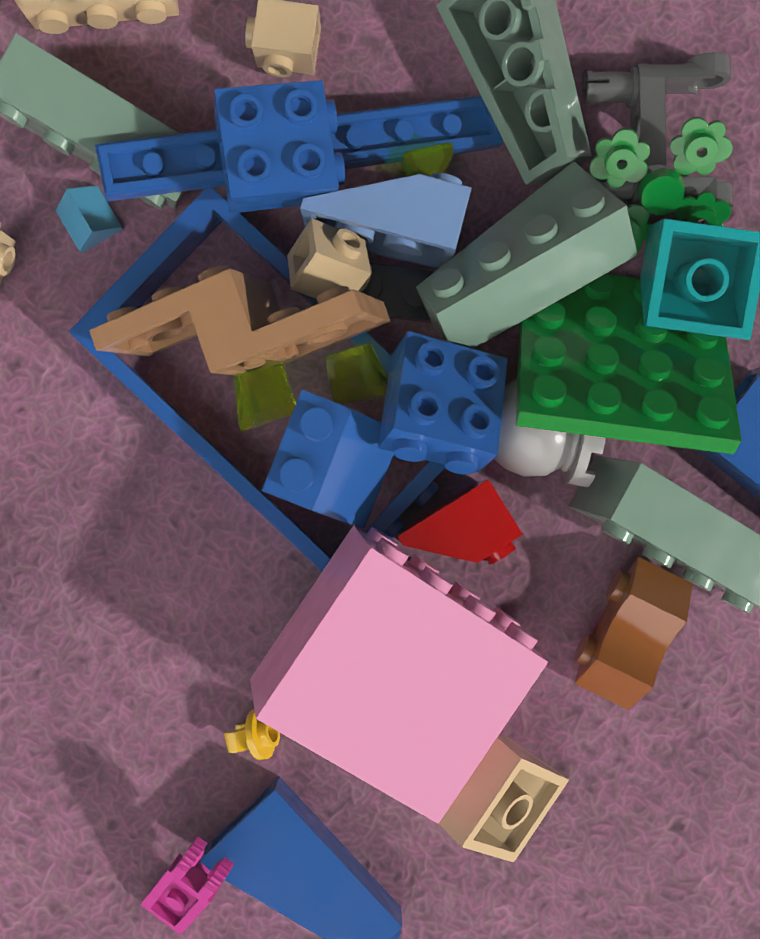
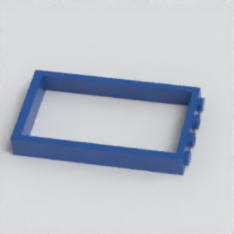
(144, 279)

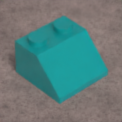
(700, 278)

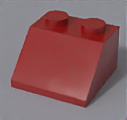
(466, 527)

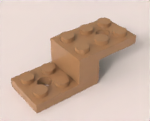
(238, 322)

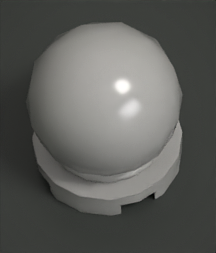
(543, 451)

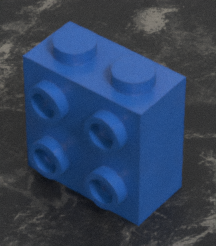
(277, 144)
(443, 404)

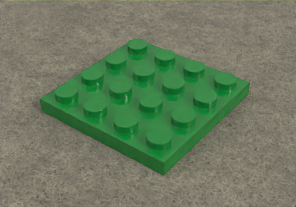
(606, 375)

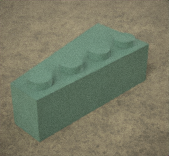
(524, 78)
(71, 108)
(530, 259)
(674, 528)

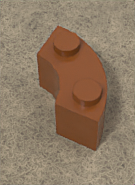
(633, 633)

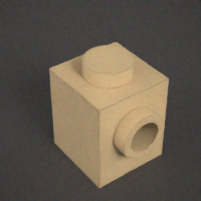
(284, 37)
(327, 260)

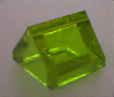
(428, 160)

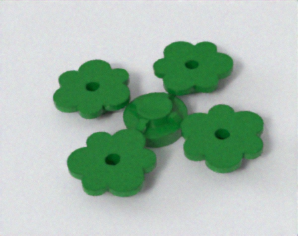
(664, 188)

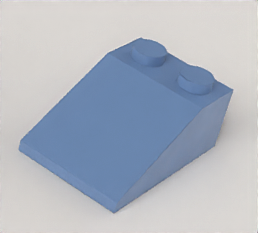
(399, 218)

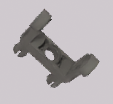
(644, 93)

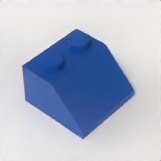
(329, 460)

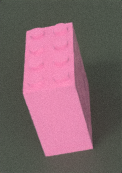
(395, 673)

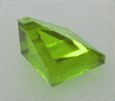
(355, 375)
(263, 396)

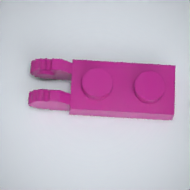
(186, 888)

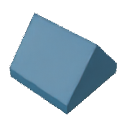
(87, 217)

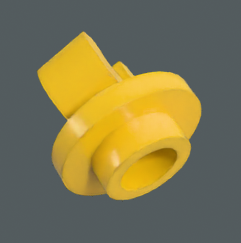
(254, 736)

